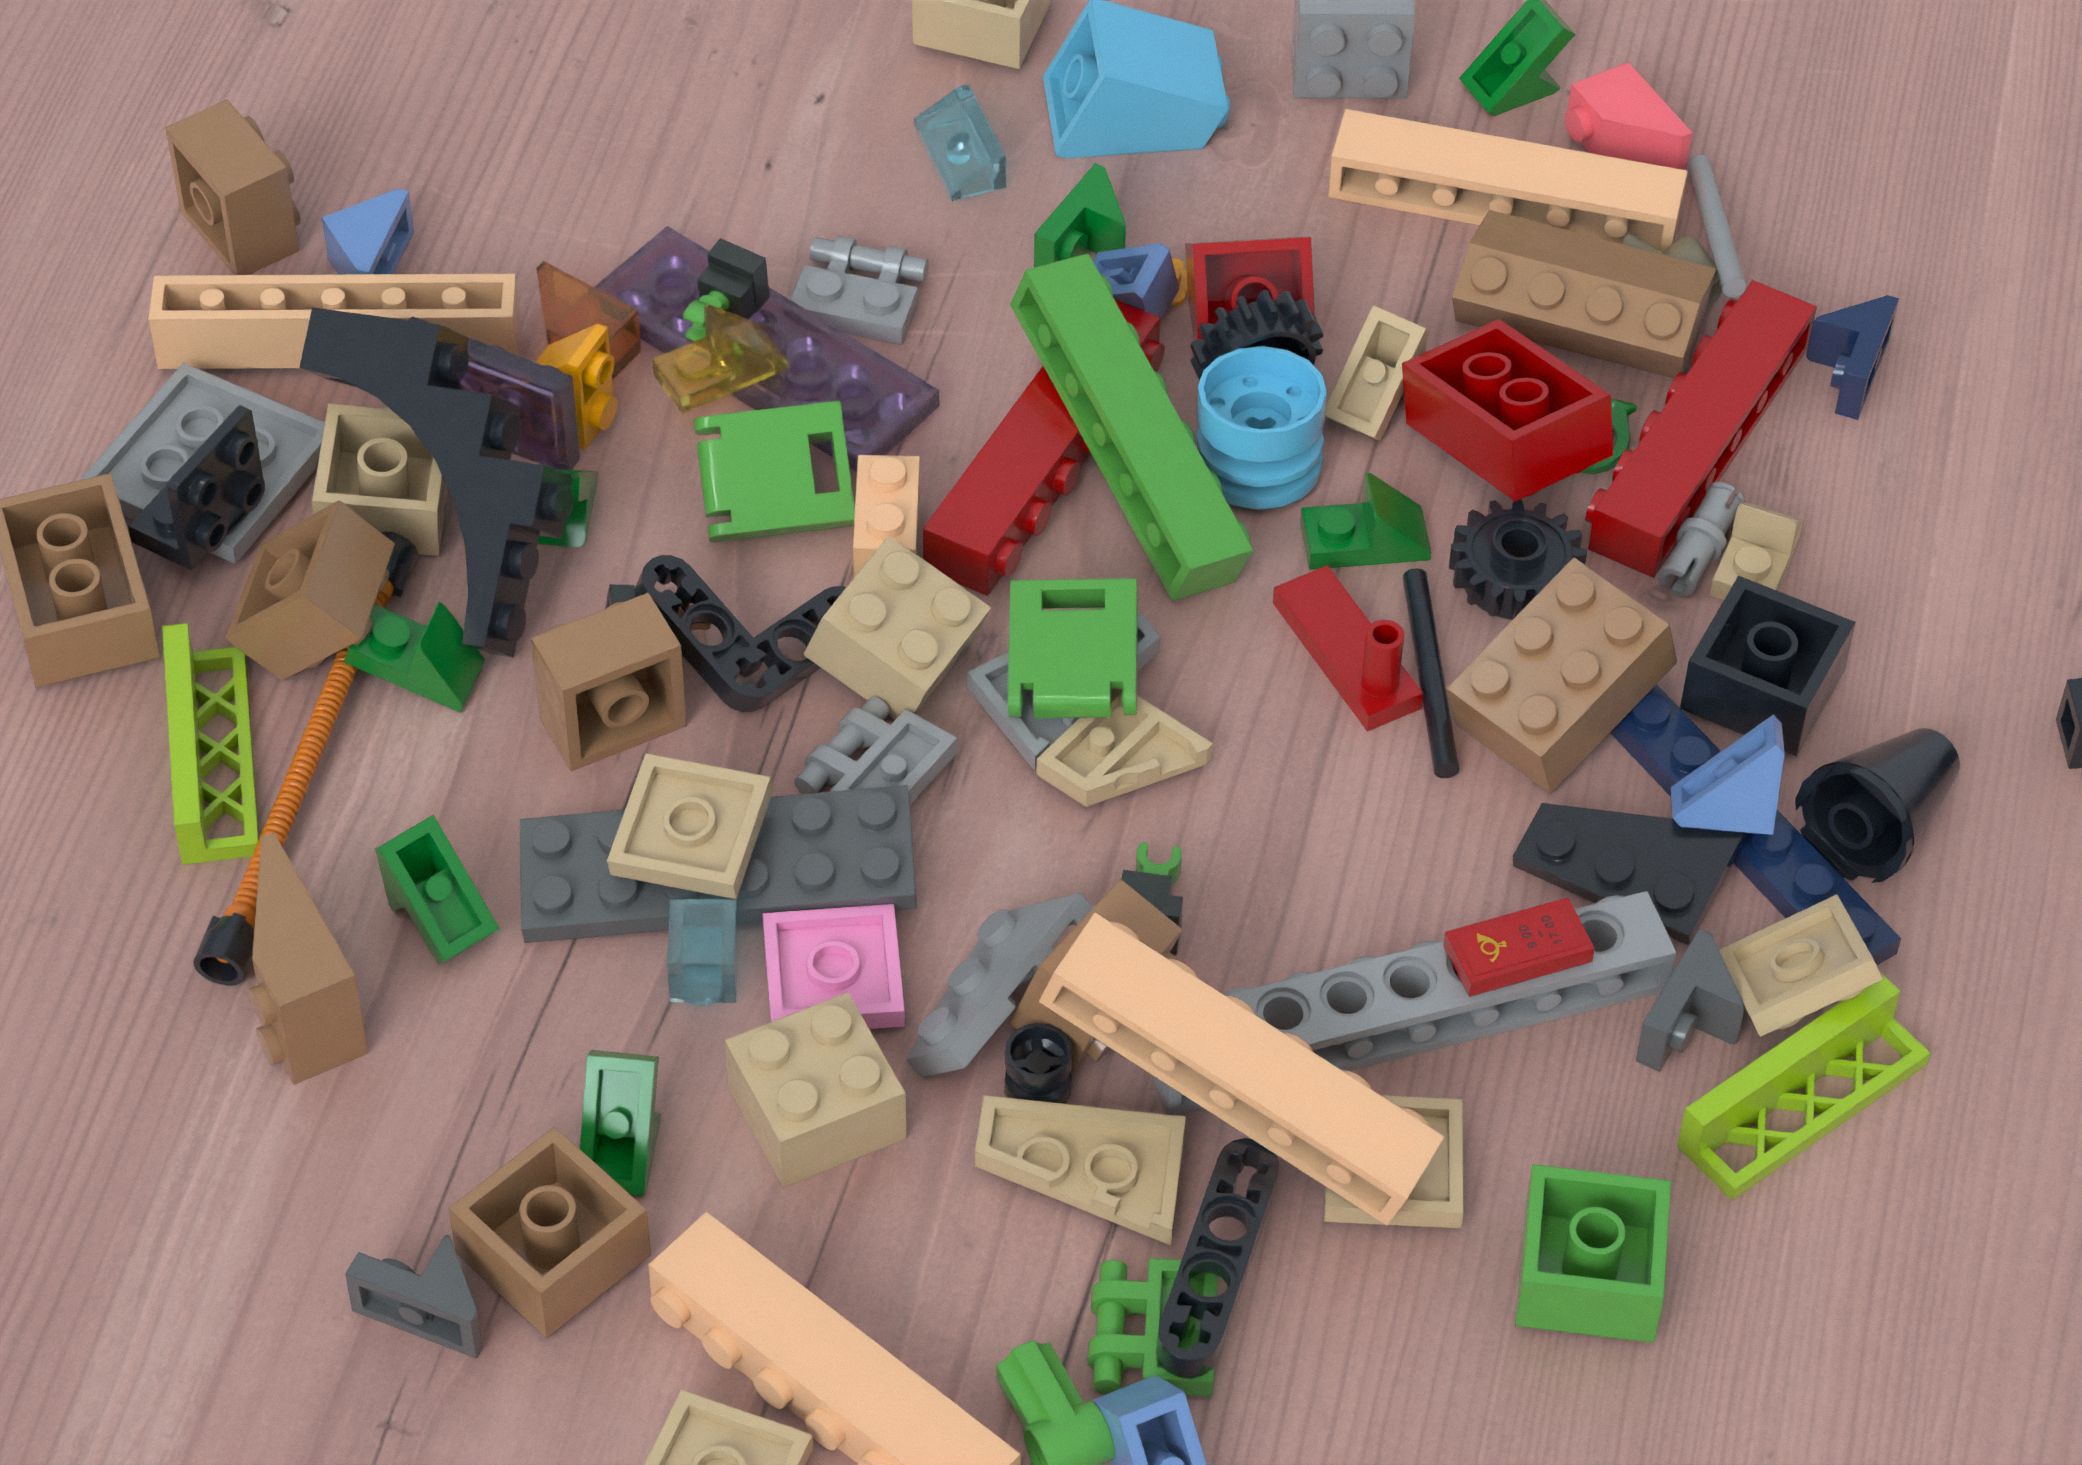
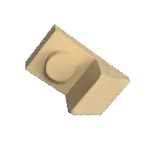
(1373, 373)
(1758, 548)

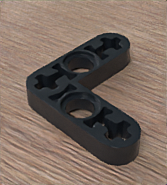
(739, 650)

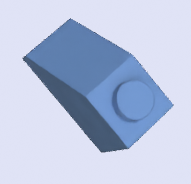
(1151, 1424)

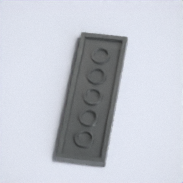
(807, 856)

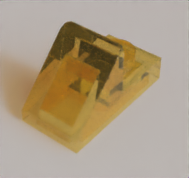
(726, 360)

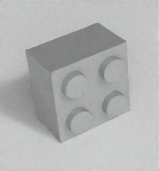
(1352, 48)

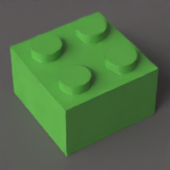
(1593, 1253)

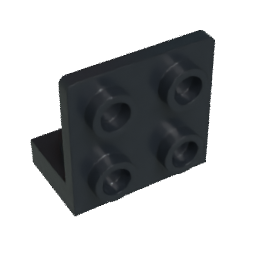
(204, 495)

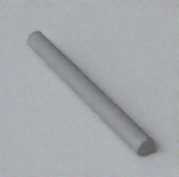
(1716, 226)

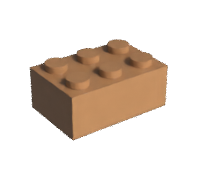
(75, 581)
(1562, 675)

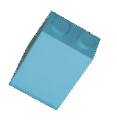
(1133, 84)

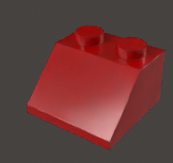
(1230, 269)

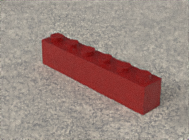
(1700, 427)
(1017, 479)

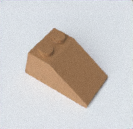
(303, 980)

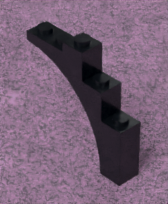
(472, 438)

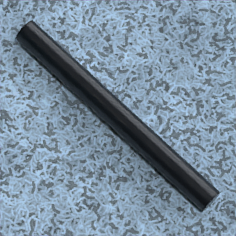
(1430, 673)

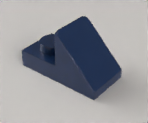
(1854, 345)

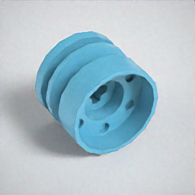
(1262, 425)

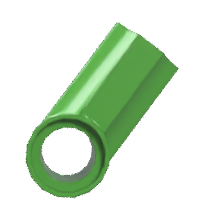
(1053, 1415)

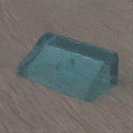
(962, 145)

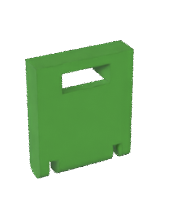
(766, 474)
(1073, 654)

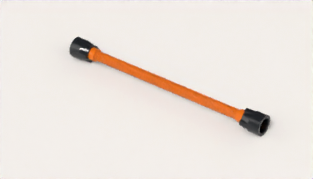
(229, 939)

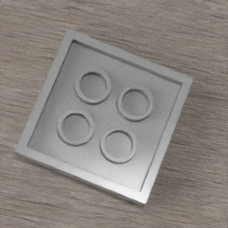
(182, 419)

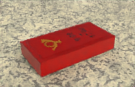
(1518, 946)

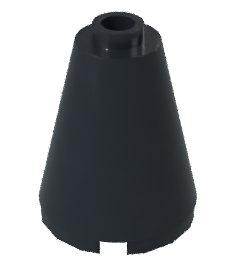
(1877, 803)

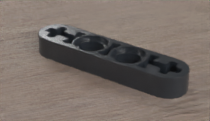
(1217, 1256)

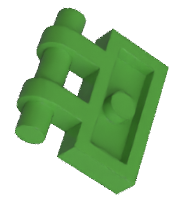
(1117, 1298)

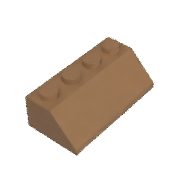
(1583, 293)

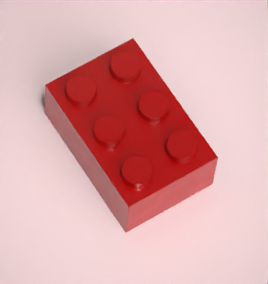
(1508, 409)

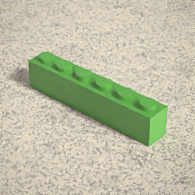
(1131, 427)

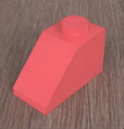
(1626, 119)

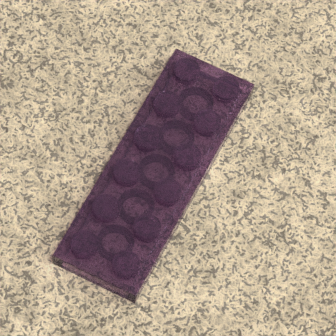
(824, 364)

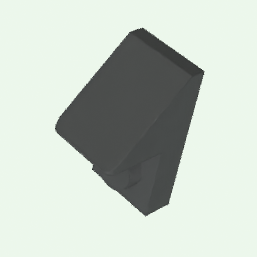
(1695, 997)
(426, 1305)

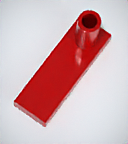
(1352, 652)

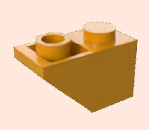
(589, 361)

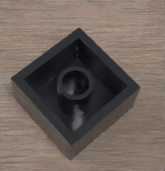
(1767, 659)

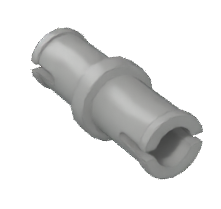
(1700, 539)

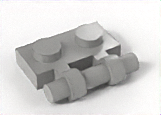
(856, 303)
(899, 753)

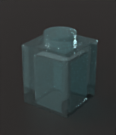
(702, 951)

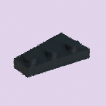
(1629, 854)

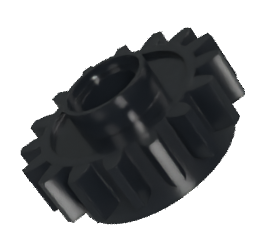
(1260, 323)
(1511, 556)

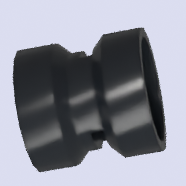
(1038, 1064)

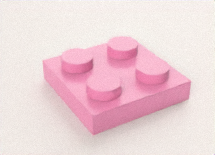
(834, 953)

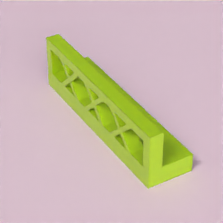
(187, 741)
(1788, 1069)

